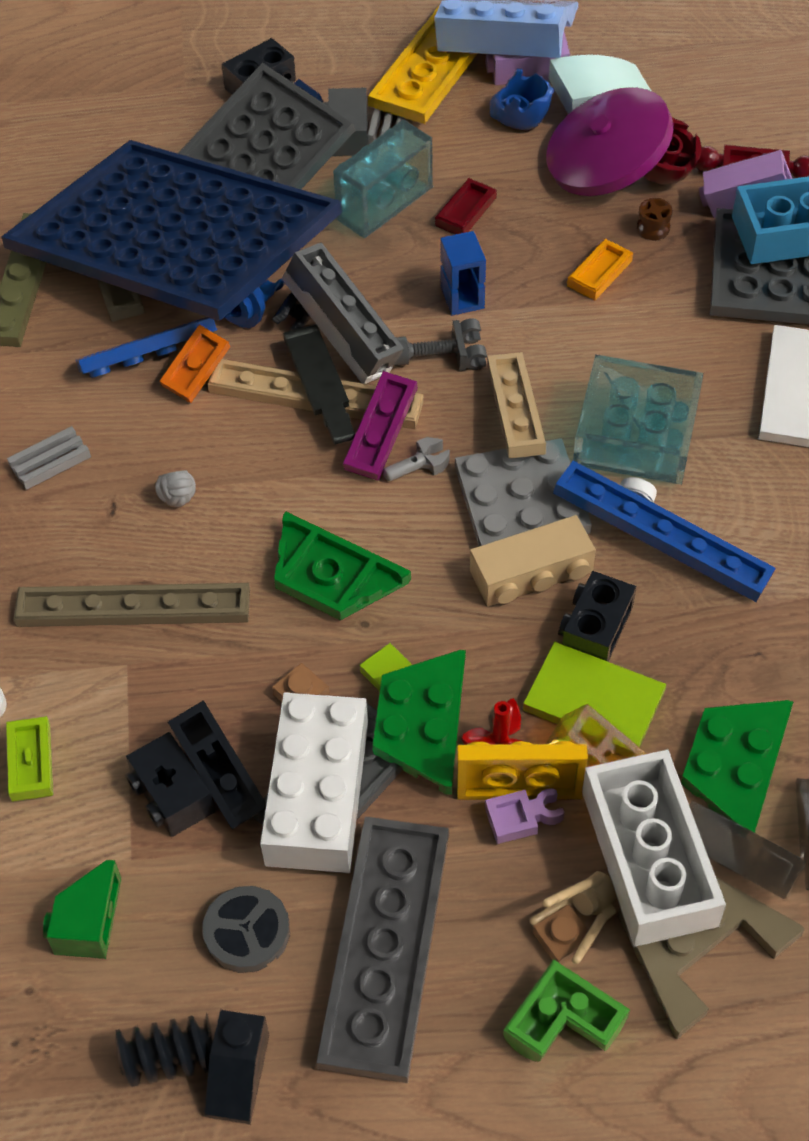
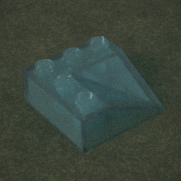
(638, 419)

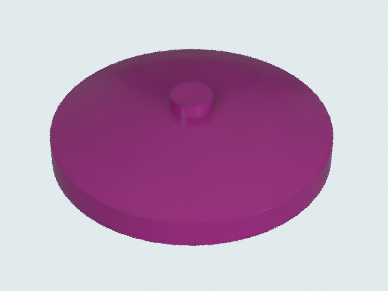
(609, 141)

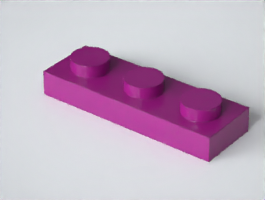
(380, 425)

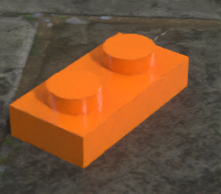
(195, 363)

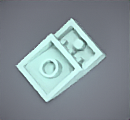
(585, 76)

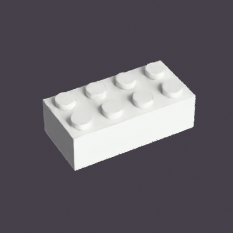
(315, 783)
(652, 848)

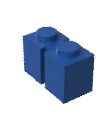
(462, 273)

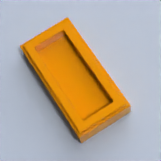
(599, 269)

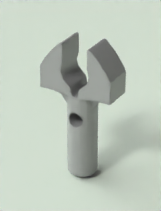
(422, 459)

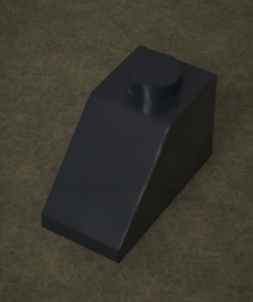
(235, 1066)

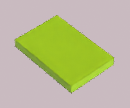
(576, 679)

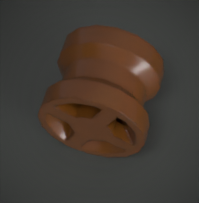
(654, 219)

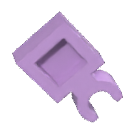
(516, 816)

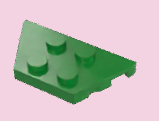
(331, 570)
(421, 718)
(736, 758)

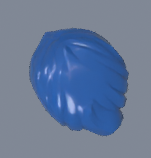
(522, 101)

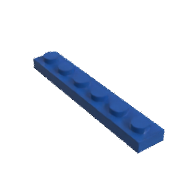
(664, 530)

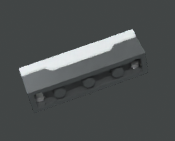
(342, 313)

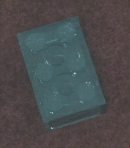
(384, 178)

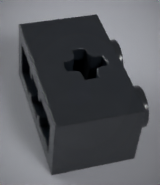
(187, 796)

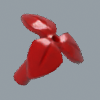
(505, 723)

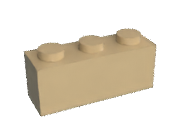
(532, 561)

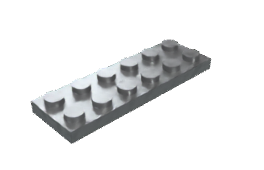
(384, 950)

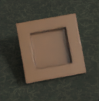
(300, 681)
(561, 934)

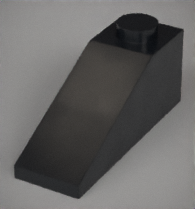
(218, 764)

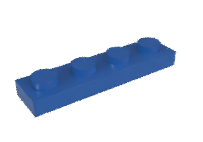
(133, 351)

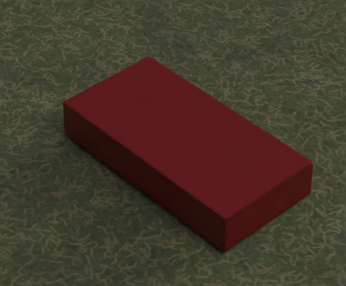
(465, 207)

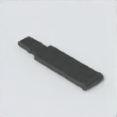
(320, 380)

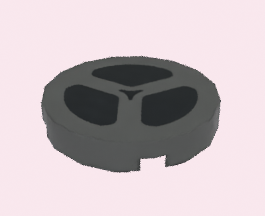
(246, 929)

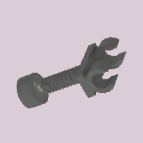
(462, 332)

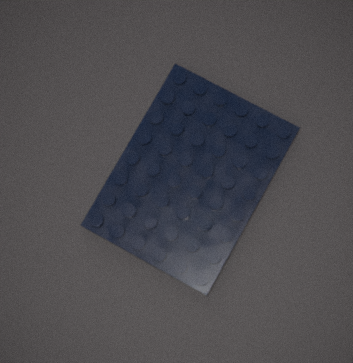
(173, 228)

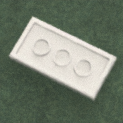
(787, 388)

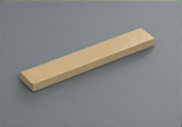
(286, 389)

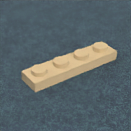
(516, 405)

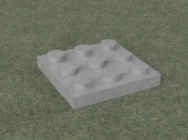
(515, 493)

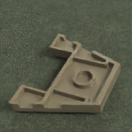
(671, 957)

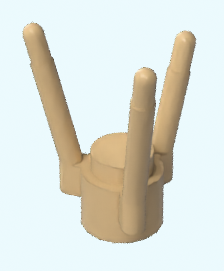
(589, 897)

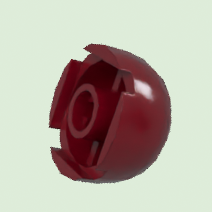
(679, 158)

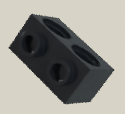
(243, 65)
(601, 619)

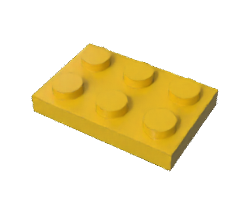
(498, 770)

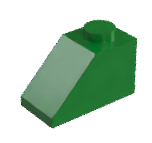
(84, 914)

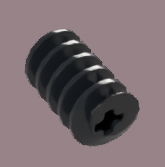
(164, 1050)

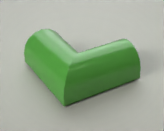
(563, 1000)

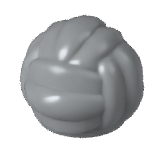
(175, 488)

